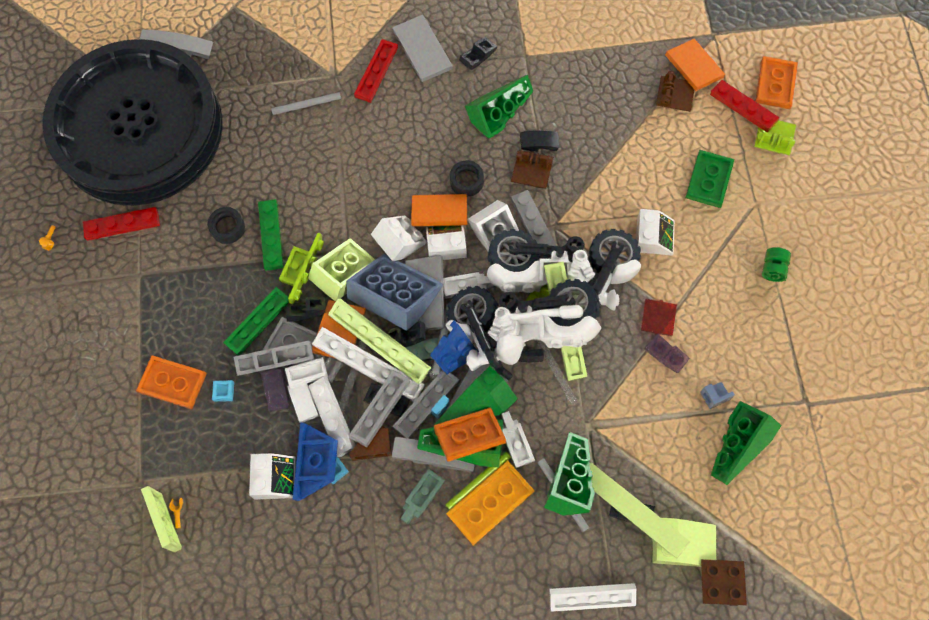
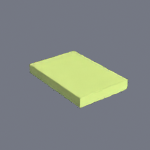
(161, 519)

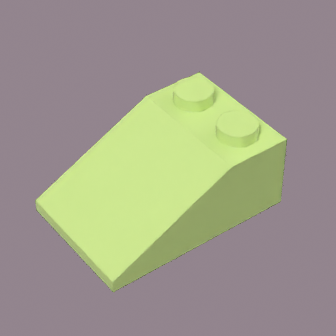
(337, 267)
(701, 546)

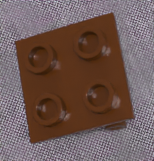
(674, 93)
(532, 169)
(723, 582)

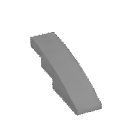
(188, 44)
(273, 358)
(407, 450)

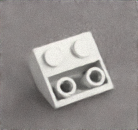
(398, 237)

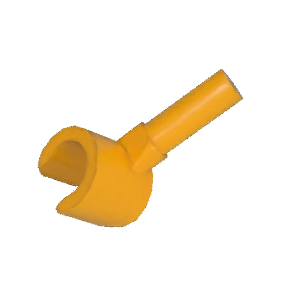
(46, 243)
(176, 509)

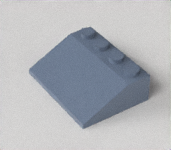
(393, 291)

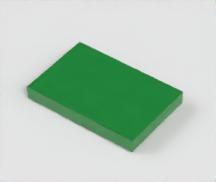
(710, 178)

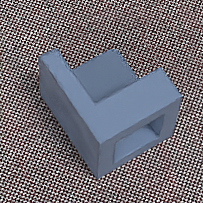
(716, 395)

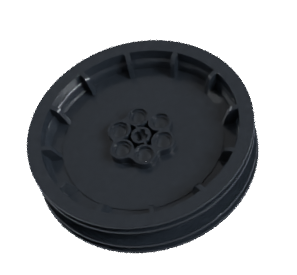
(133, 92)

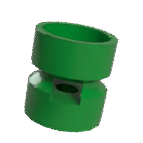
(776, 264)

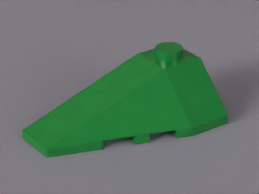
(495, 108)
(485, 392)
(746, 437)
(490, 457)
(572, 483)

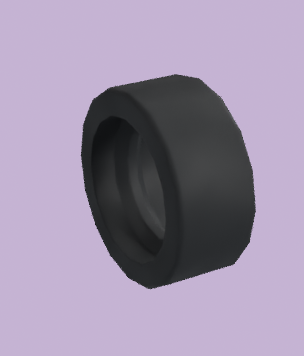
(466, 165)
(222, 213)

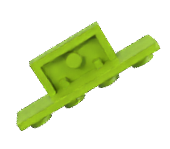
(297, 267)

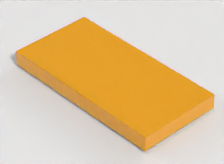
(490, 502)

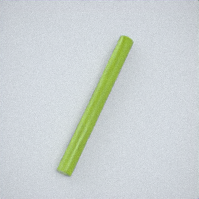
(477, 481)

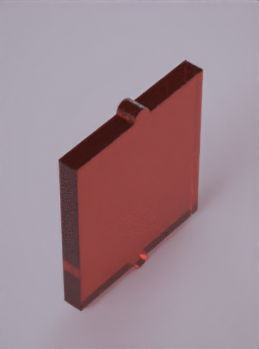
(658, 317)

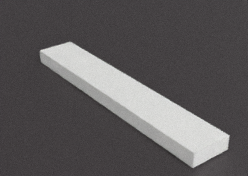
(361, 360)

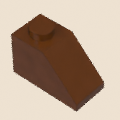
(378, 447)

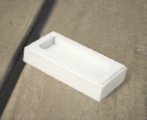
(306, 372)
(303, 403)

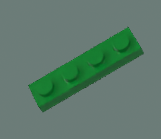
(270, 235)
(257, 321)

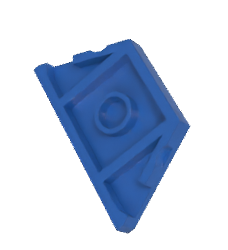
(452, 350)
(314, 461)

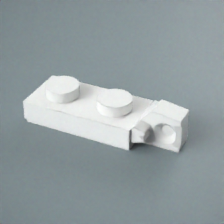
(456, 283)
(516, 441)

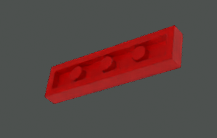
(376, 70)
(744, 106)
(121, 223)

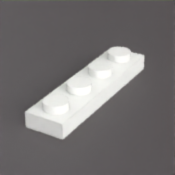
(331, 415)
(593, 597)

